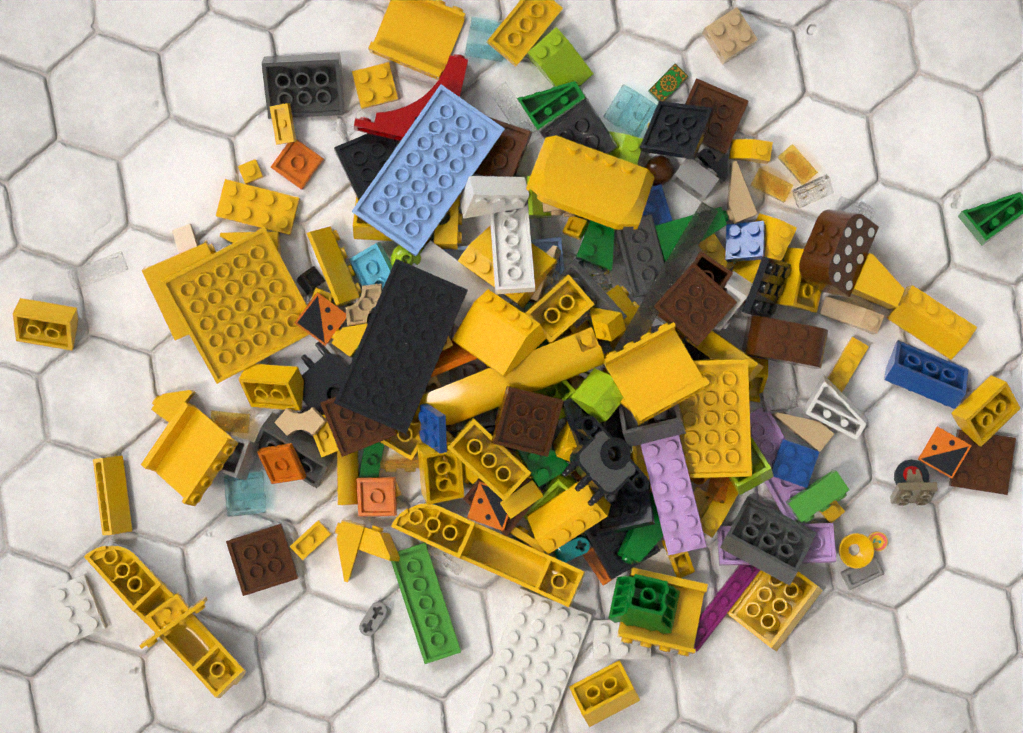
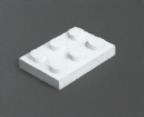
(77, 608)
(608, 646)

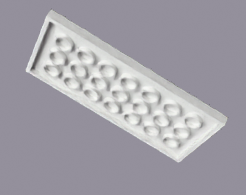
(530, 666)

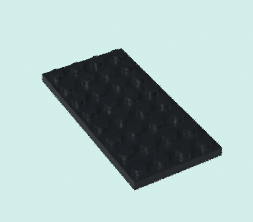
(401, 346)

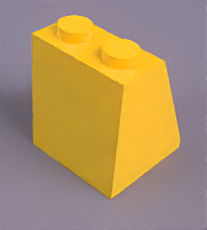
(878, 284)

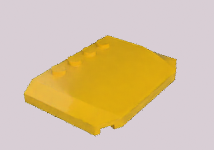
(590, 183)

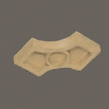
(358, 312)
(309, 421)

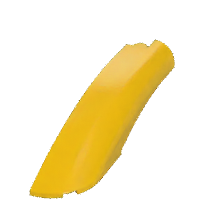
(537, 371)
(491, 551)
(190, 641)

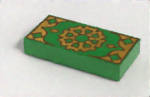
(668, 83)

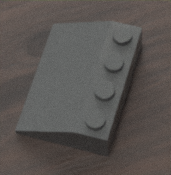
(305, 81)
(768, 540)

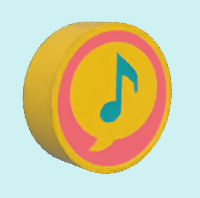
(879, 540)

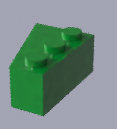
(551, 104)
(992, 218)
(597, 246)
(542, 467)

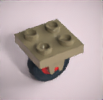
(912, 484)

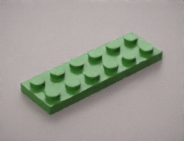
(425, 604)

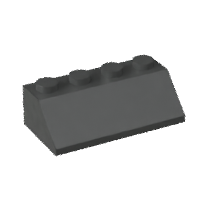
(304, 445)

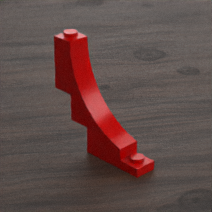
(397, 122)

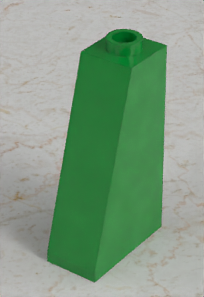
(670, 232)
(641, 540)

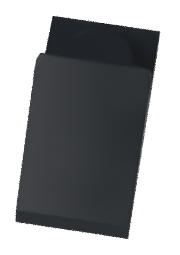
(719, 167)

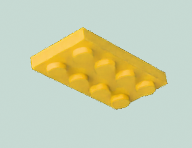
(523, 28)
(257, 207)

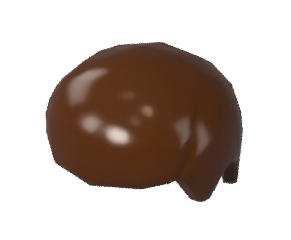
(661, 169)

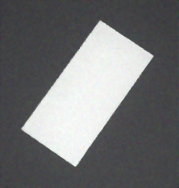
(441, 264)

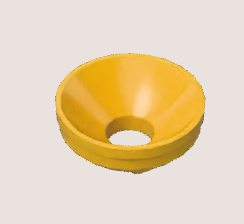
(865, 553)

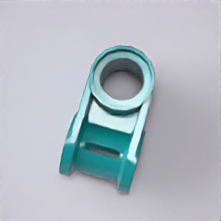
(569, 550)

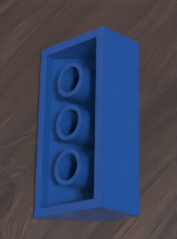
(926, 375)

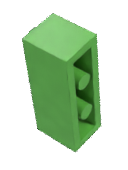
(817, 496)

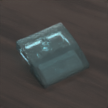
(479, 33)
(630, 111)
(245, 496)

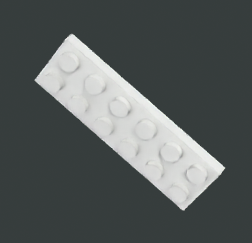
(512, 251)

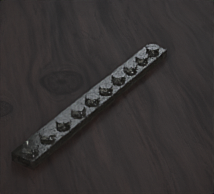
(668, 274)

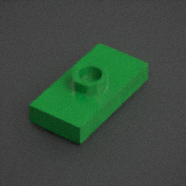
(371, 460)

